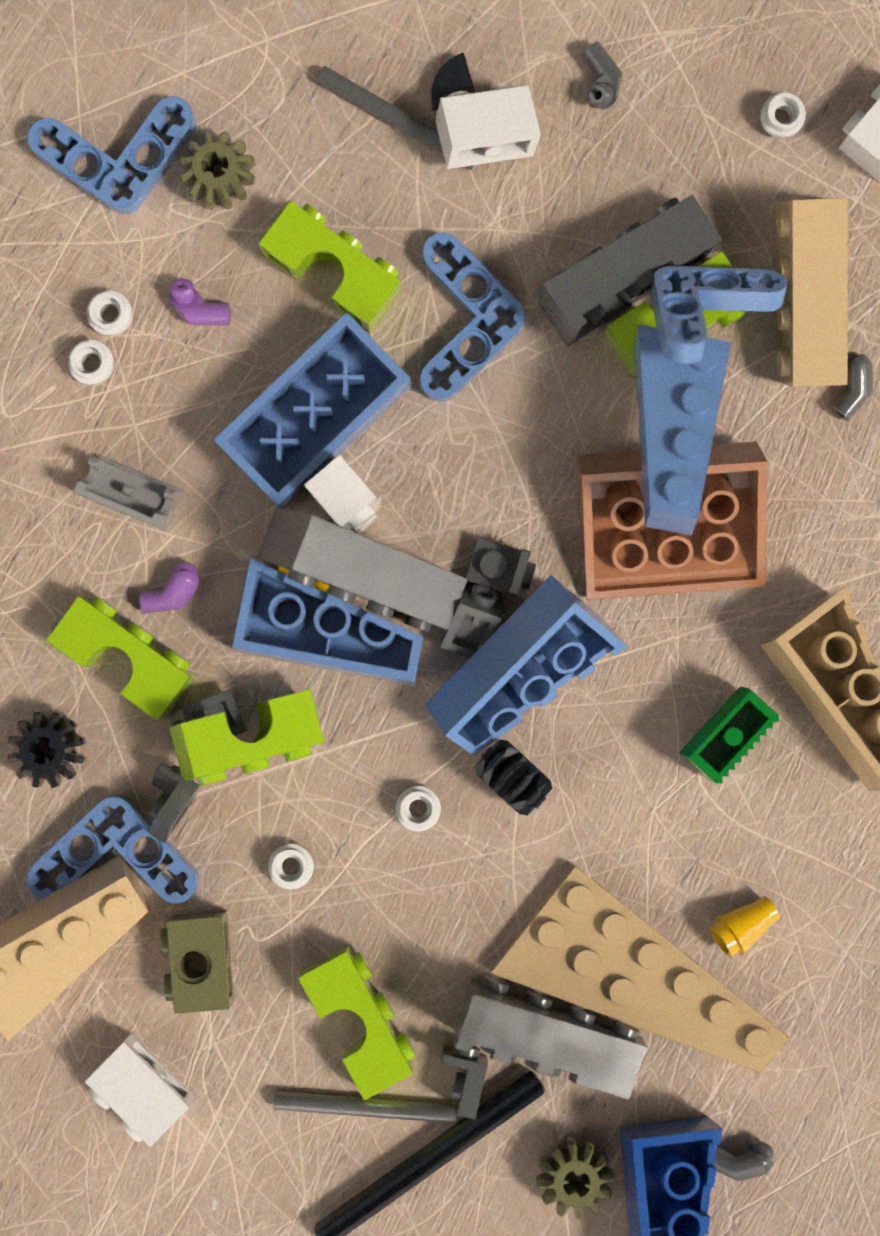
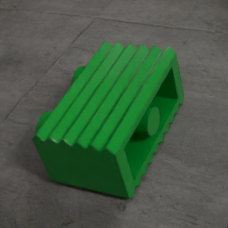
(729, 734)

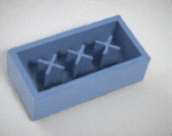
(314, 411)

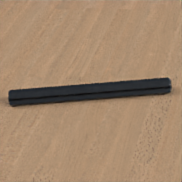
(431, 1157)

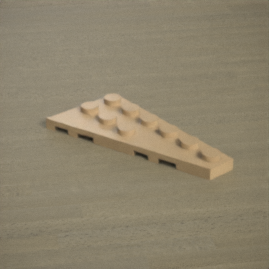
(614, 963)

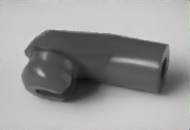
(606, 78)
(859, 386)
(747, 1165)

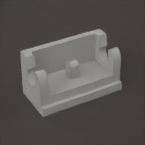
(129, 492)

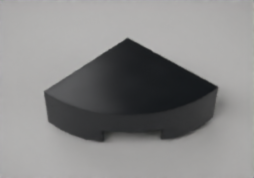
(451, 78)

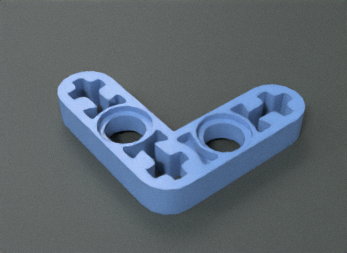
(111, 171)
(696, 291)
(480, 308)
(123, 840)

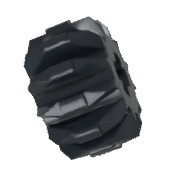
(33, 758)
(513, 777)

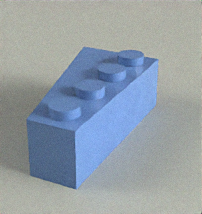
(676, 428)
(320, 631)
(522, 666)

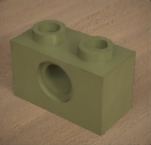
(210, 936)

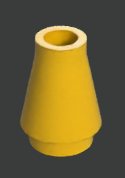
(743, 926)

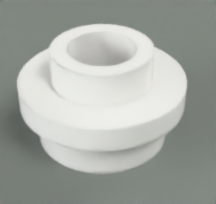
(792, 106)
(100, 303)
(77, 360)
(413, 822)
(280, 876)

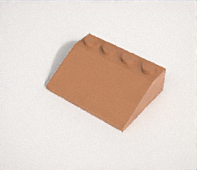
(638, 560)

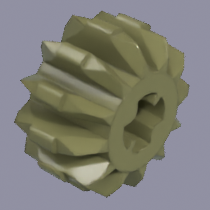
(200, 172)
(583, 1163)

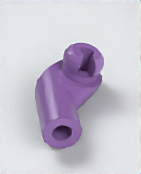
(194, 308)
(175, 593)

